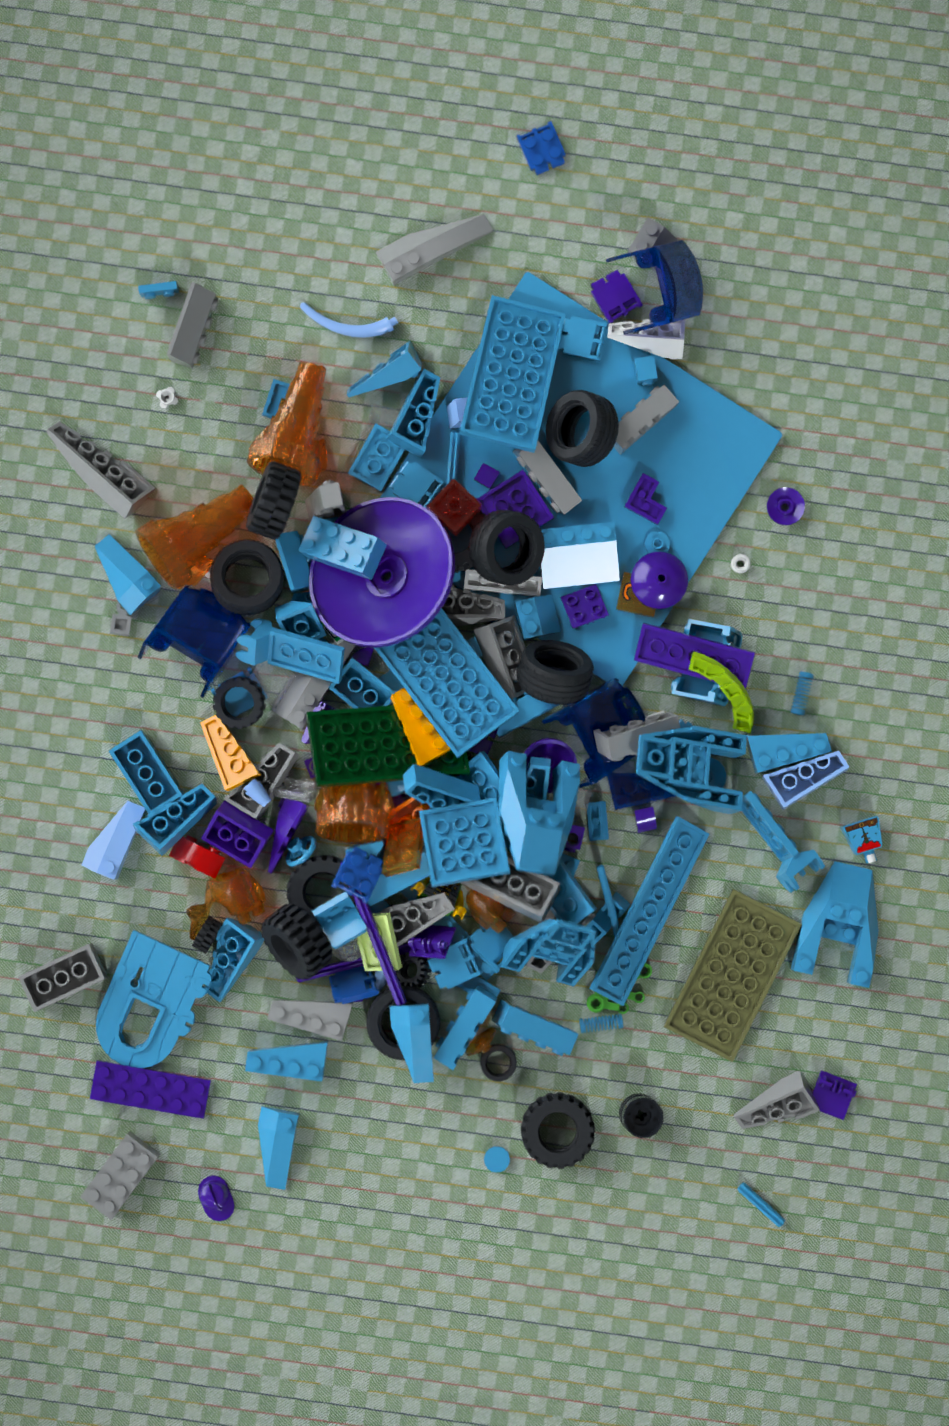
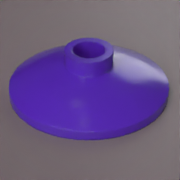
(792, 499)

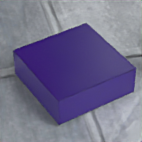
(486, 475)

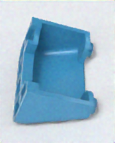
(698, 688)

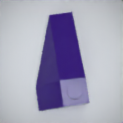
(288, 820)

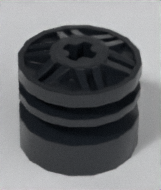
(651, 1118)

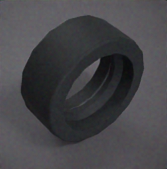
(503, 1076)

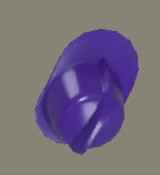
(216, 1198)

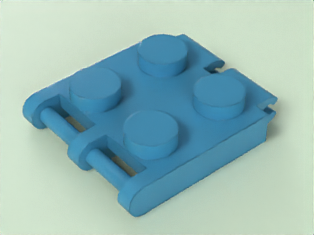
(582, 338)
(416, 484)
(490, 945)
(456, 966)

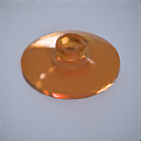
(481, 1042)

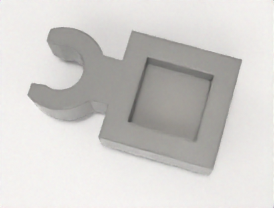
(120, 622)

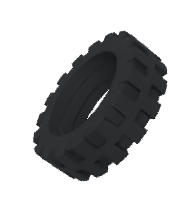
(221, 710)

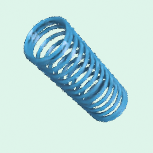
(796, 710)
(583, 1023)

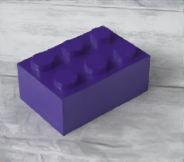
(237, 834)

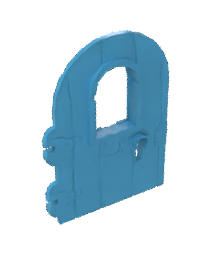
(167, 982)

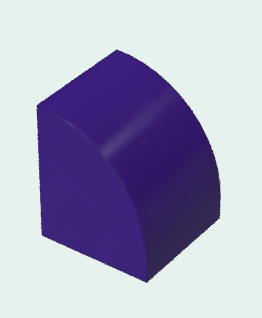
(645, 819)

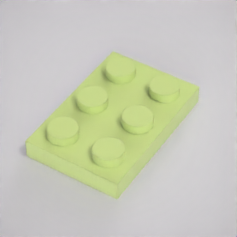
(386, 930)

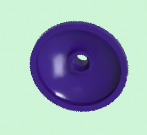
(648, 587)
(551, 749)

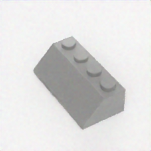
(192, 326)
(502, 650)

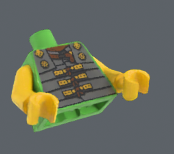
(452, 891)

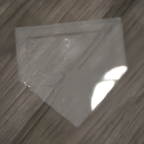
(297, 789)

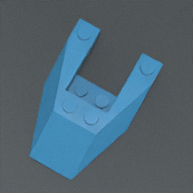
(681, 764)
(534, 825)
(842, 912)
(554, 941)

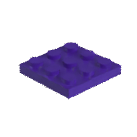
(519, 496)

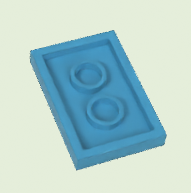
(376, 459)

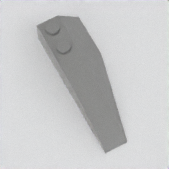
(429, 246)
(110, 479)
(306, 693)

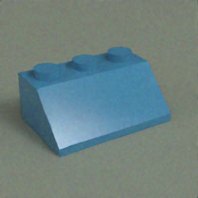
(294, 562)
(361, 687)

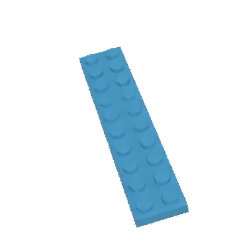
(571, 902)
(649, 911)

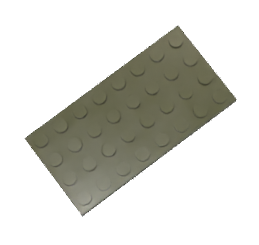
(732, 975)

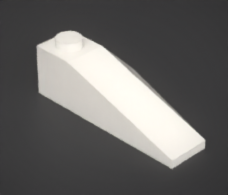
(662, 341)

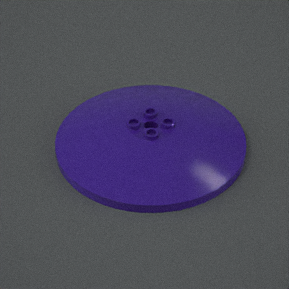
(420, 567)

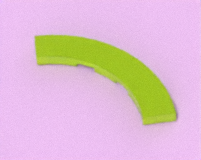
(730, 686)

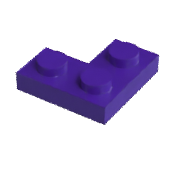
(641, 502)

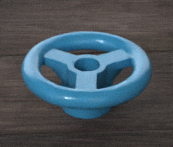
(297, 848)

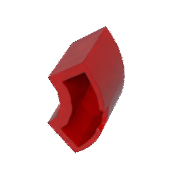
(197, 856)

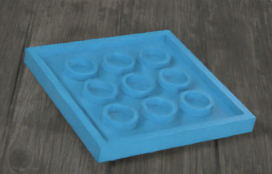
(464, 842)

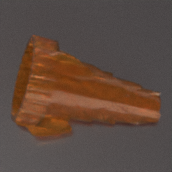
(294, 428)
(180, 543)
(354, 813)

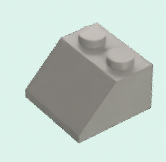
(651, 235)

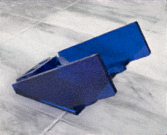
(678, 281)
(199, 630)
(599, 709)

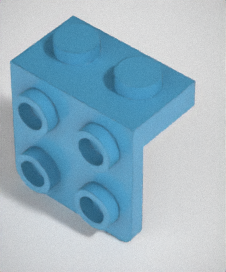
(340, 920)

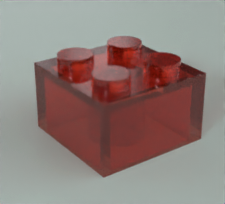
(454, 507)

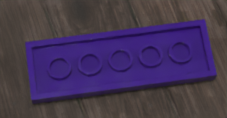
(675, 649)
(150, 1089)

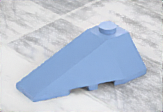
(112, 846)

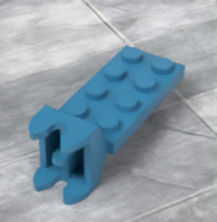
(291, 652)
(783, 848)

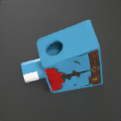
(864, 837)

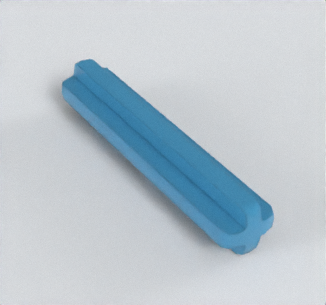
(453, 458)
(760, 1204)

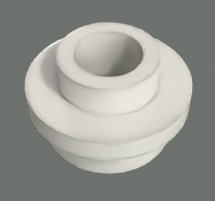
(740, 557)

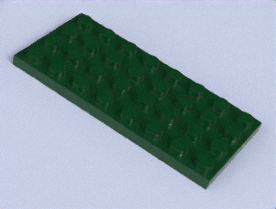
(367, 748)

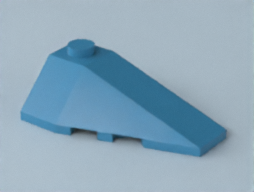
(413, 1035)
(277, 1138)

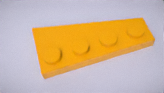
(423, 737)
(229, 757)

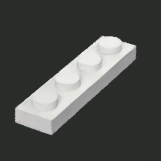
(474, 581)

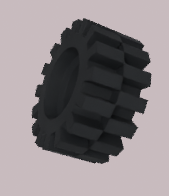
(207, 934)
(422, 971)

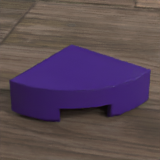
(363, 656)

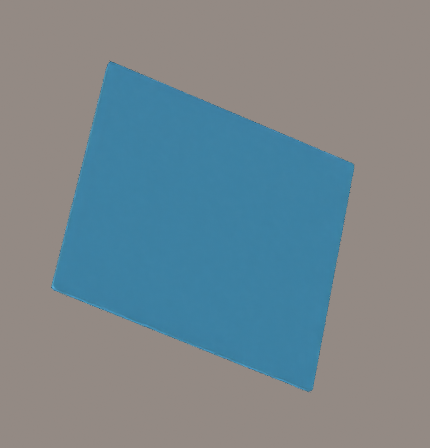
(698, 452)

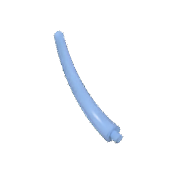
(369, 330)

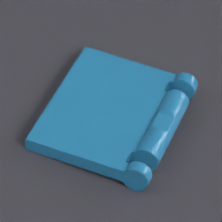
(237, 698)

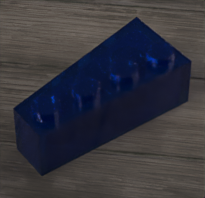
(632, 790)

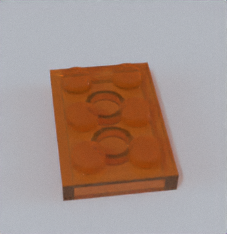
(403, 847)

